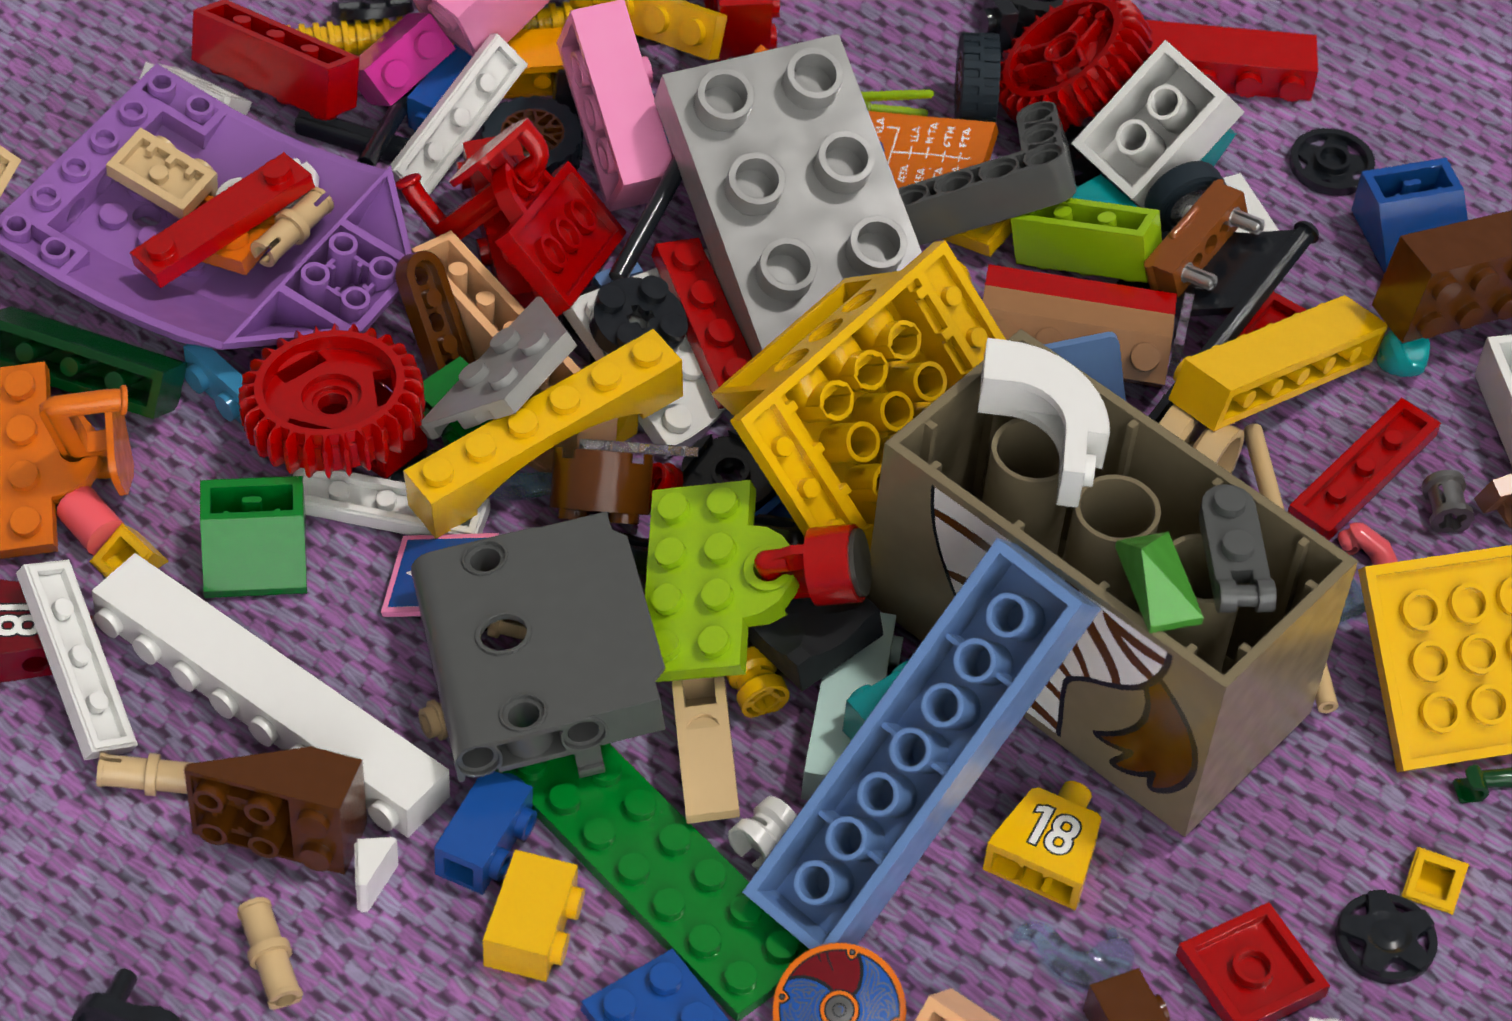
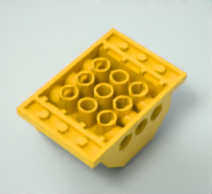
(852, 378)

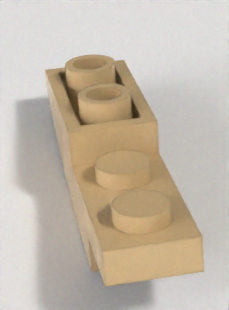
(705, 749)

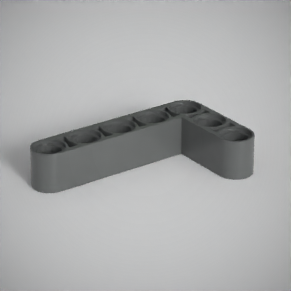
(1000, 187)

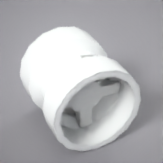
(763, 830)

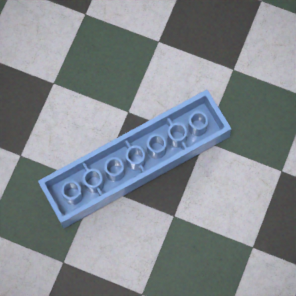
(922, 748)

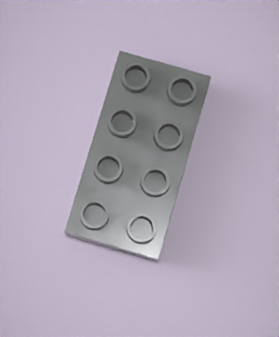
(784, 179)

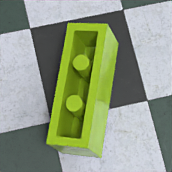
(1088, 238)

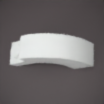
(1055, 397)

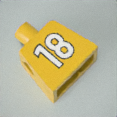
(1047, 843)

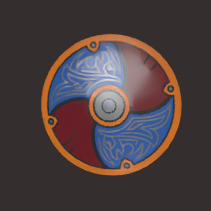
(839, 985)

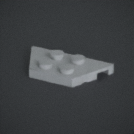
(506, 373)

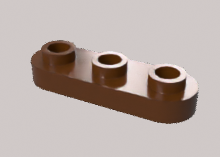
(432, 300)

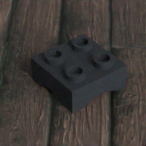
(816, 638)

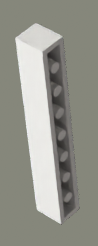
(266, 689)

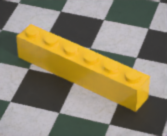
(1276, 362)

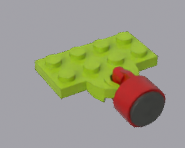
(721, 574)

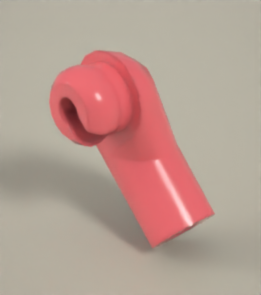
(1360, 537)

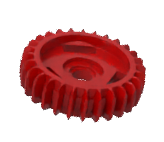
(1075, 58)
(292, 385)

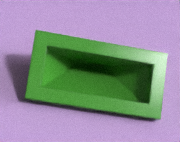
(1159, 582)

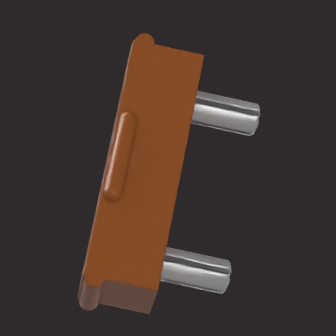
(1198, 238)

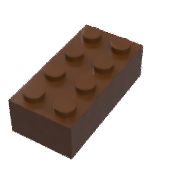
(1448, 278)

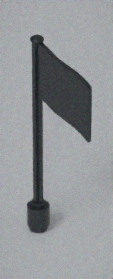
(1247, 274)

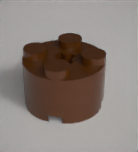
(601, 484)

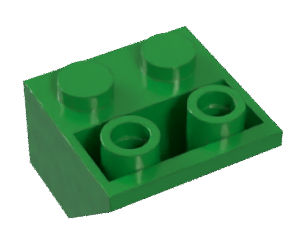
(253, 536)

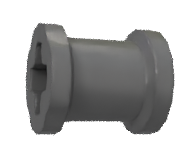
(1447, 502)

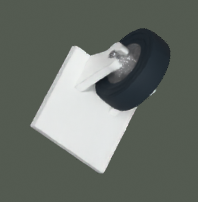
(1183, 185)

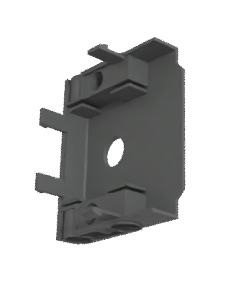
(577, 674)

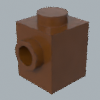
(1124, 999)

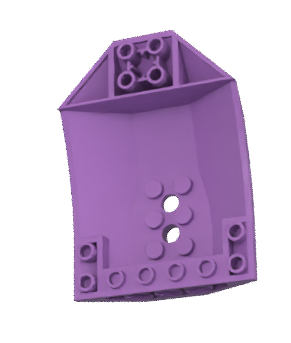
(82, 225)

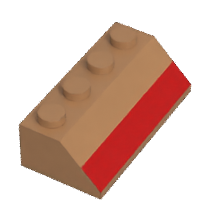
(1069, 308)

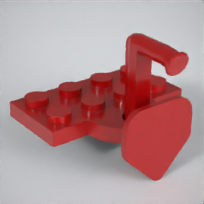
(556, 220)

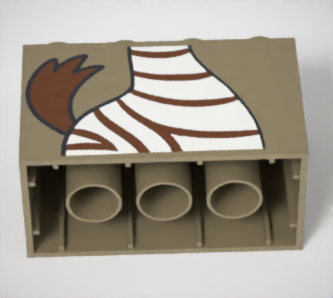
(1154, 713)

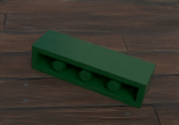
(91, 361)

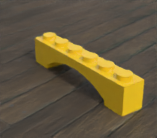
(462, 475)

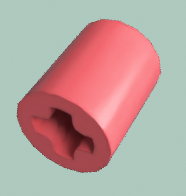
(88, 518)

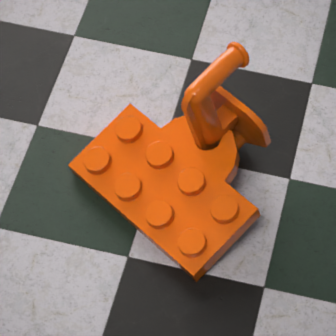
(52, 452)

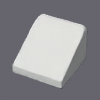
(374, 865)

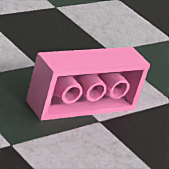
(615, 103)

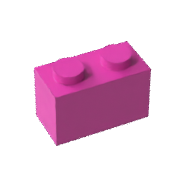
(402, 58)

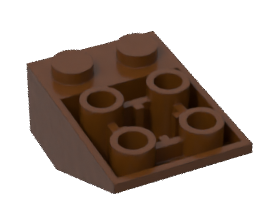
(282, 805)

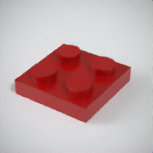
(1253, 968)

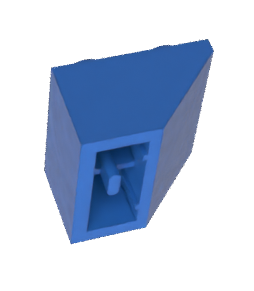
(1406, 201)

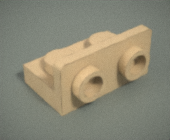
(162, 173)

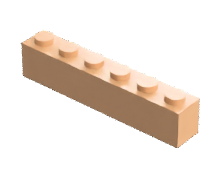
(489, 308)

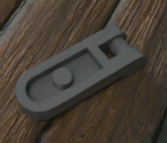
(1235, 551)

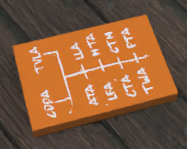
(932, 146)

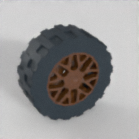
(977, 77)
(553, 120)

